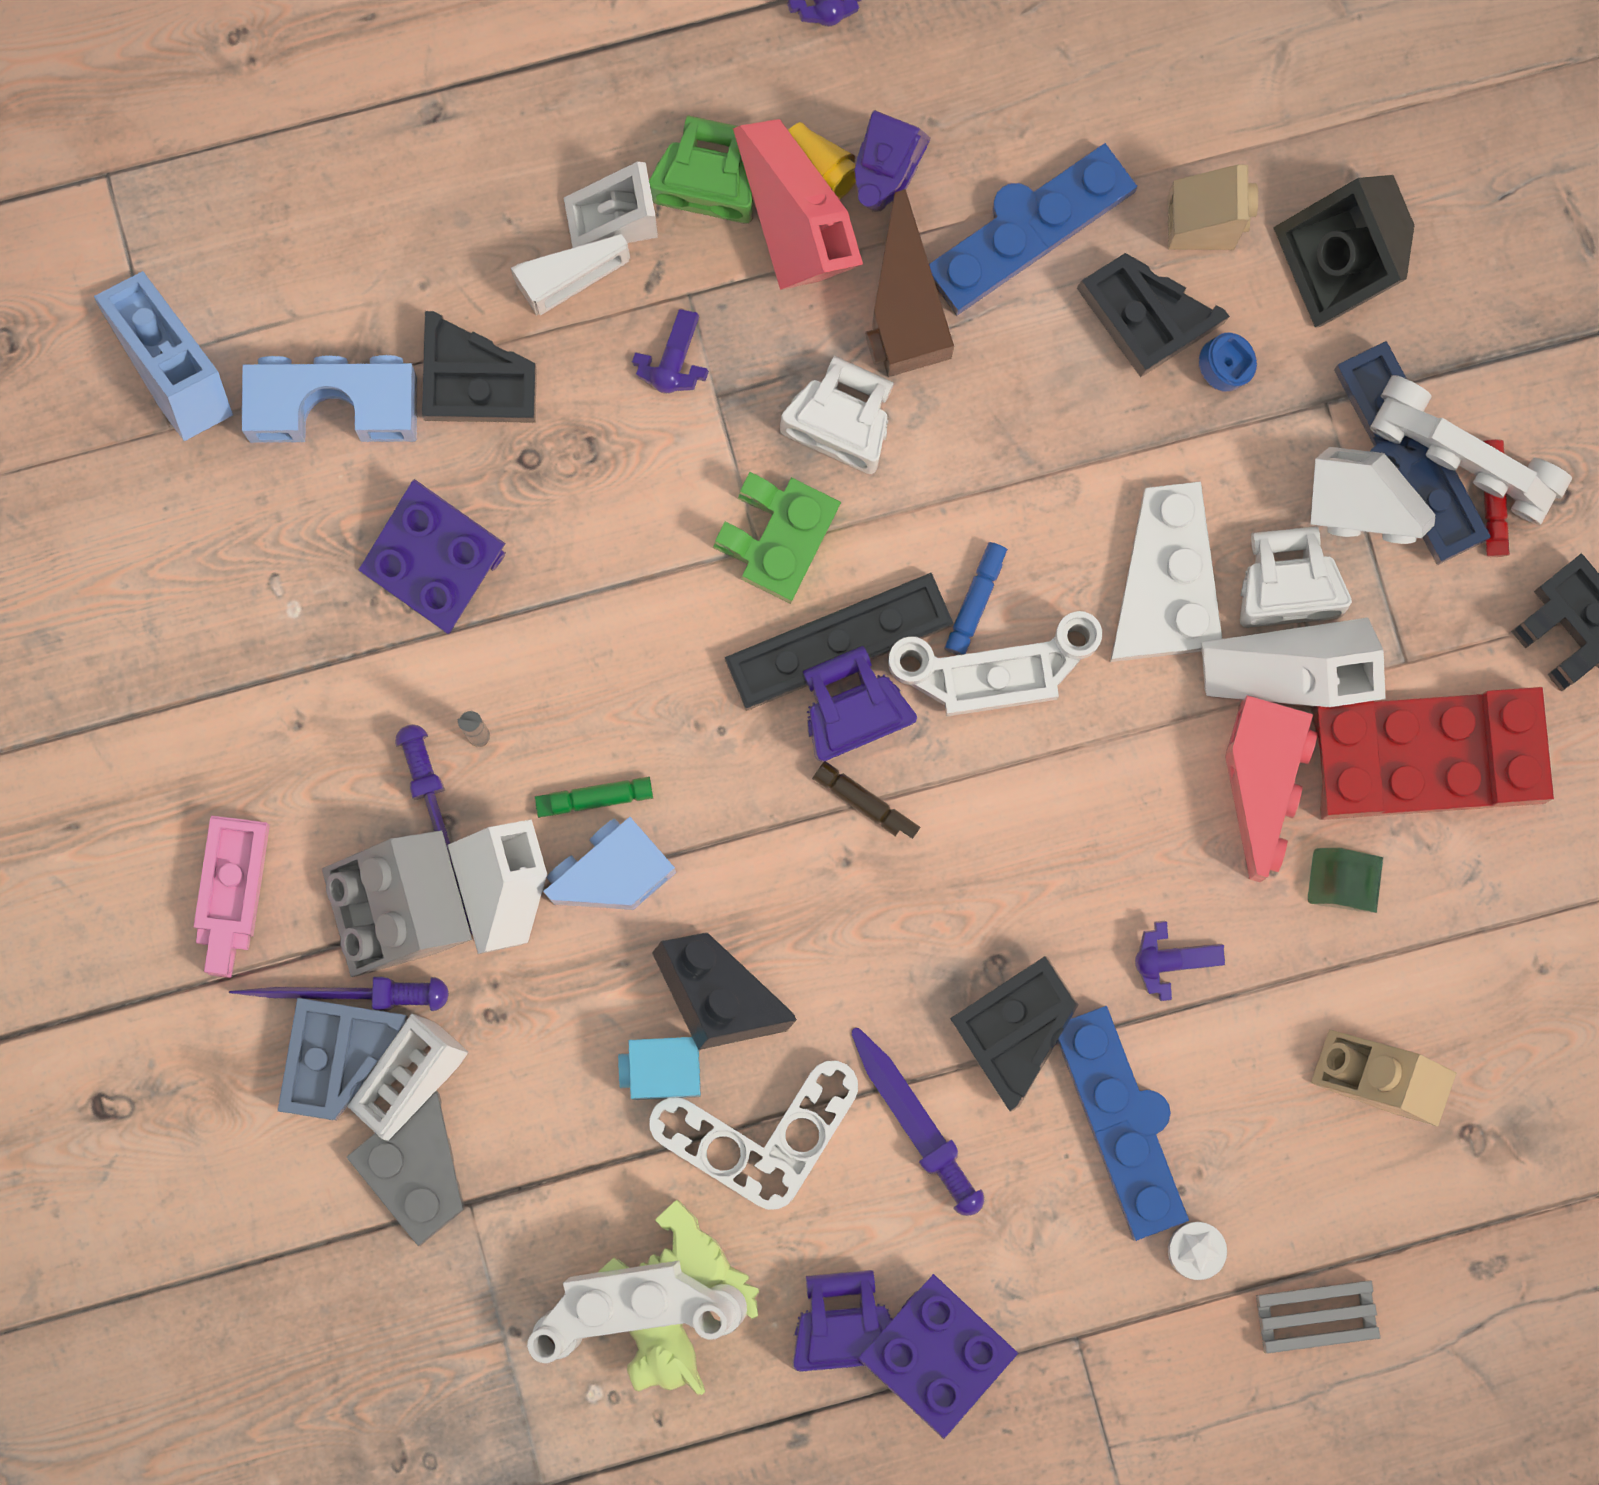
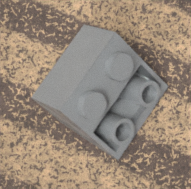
(396, 902)

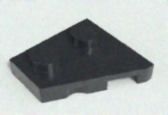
(1147, 312)
(1017, 1028)

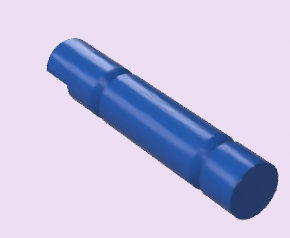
(976, 599)

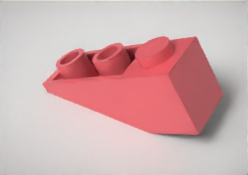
(797, 209)
(1262, 770)

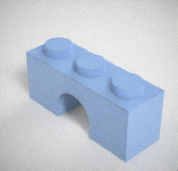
(283, 393)

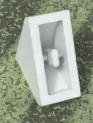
(613, 207)

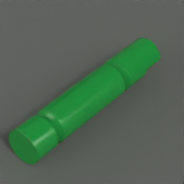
(594, 797)

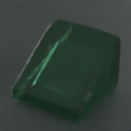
(1345, 879)

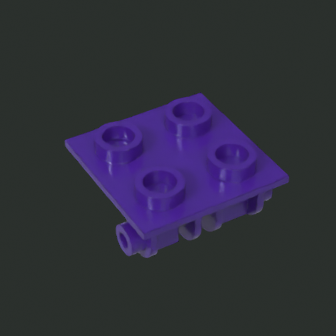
(432, 556)
(938, 1356)

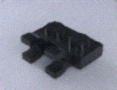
(1574, 602)

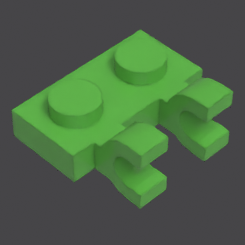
(790, 539)

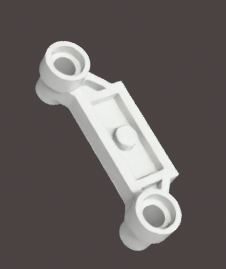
(1450, 446)
(997, 676)
(631, 1302)

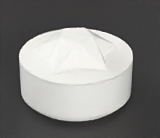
(1197, 1250)

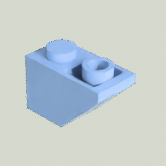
(615, 874)

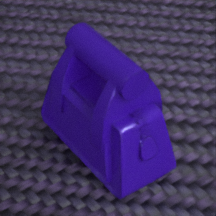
(887, 159)
(854, 715)
(837, 1336)

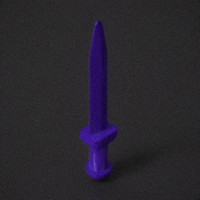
(425, 782)
(383, 994)
(937, 1153)

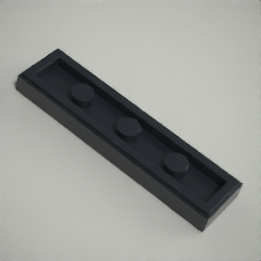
(877, 623)

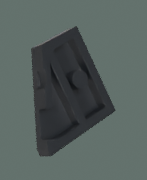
(473, 378)
(717, 993)

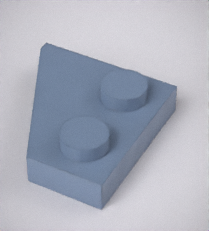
(332, 1055)

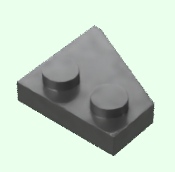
(414, 1172)

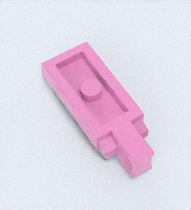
(229, 890)

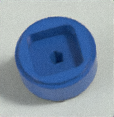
(1227, 362)

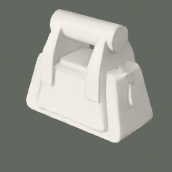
(839, 422)
(1291, 588)

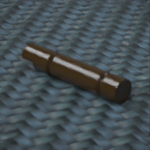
(864, 801)

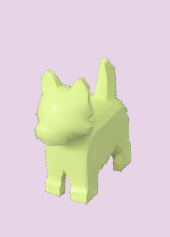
(665, 1352)

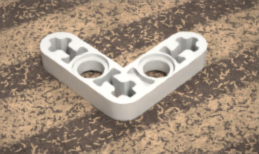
(776, 1152)

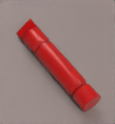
(1496, 515)

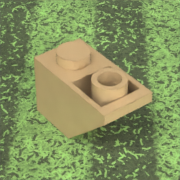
(1211, 209)
(1384, 1077)

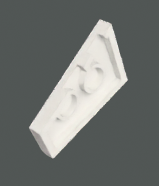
(1170, 578)

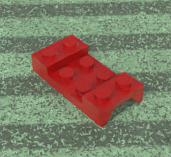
(1434, 754)

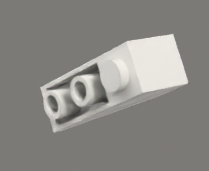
(1299, 665)

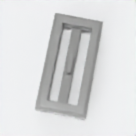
(1366, 1310)

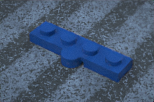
(1030, 226)
(1123, 1123)

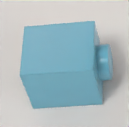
(661, 1068)

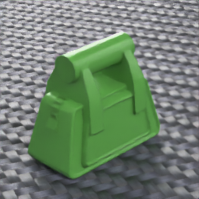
(704, 178)

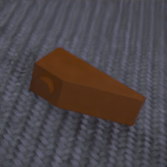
(907, 313)

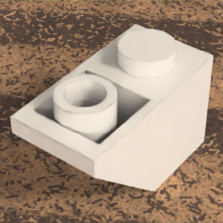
(1367, 494)
(500, 883)

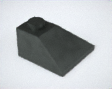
(1348, 246)

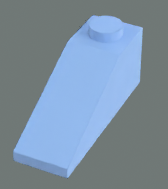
(165, 356)

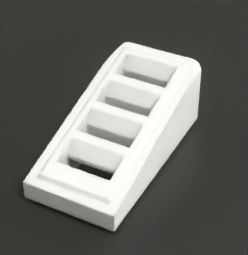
(563, 274)
(431, 1073)

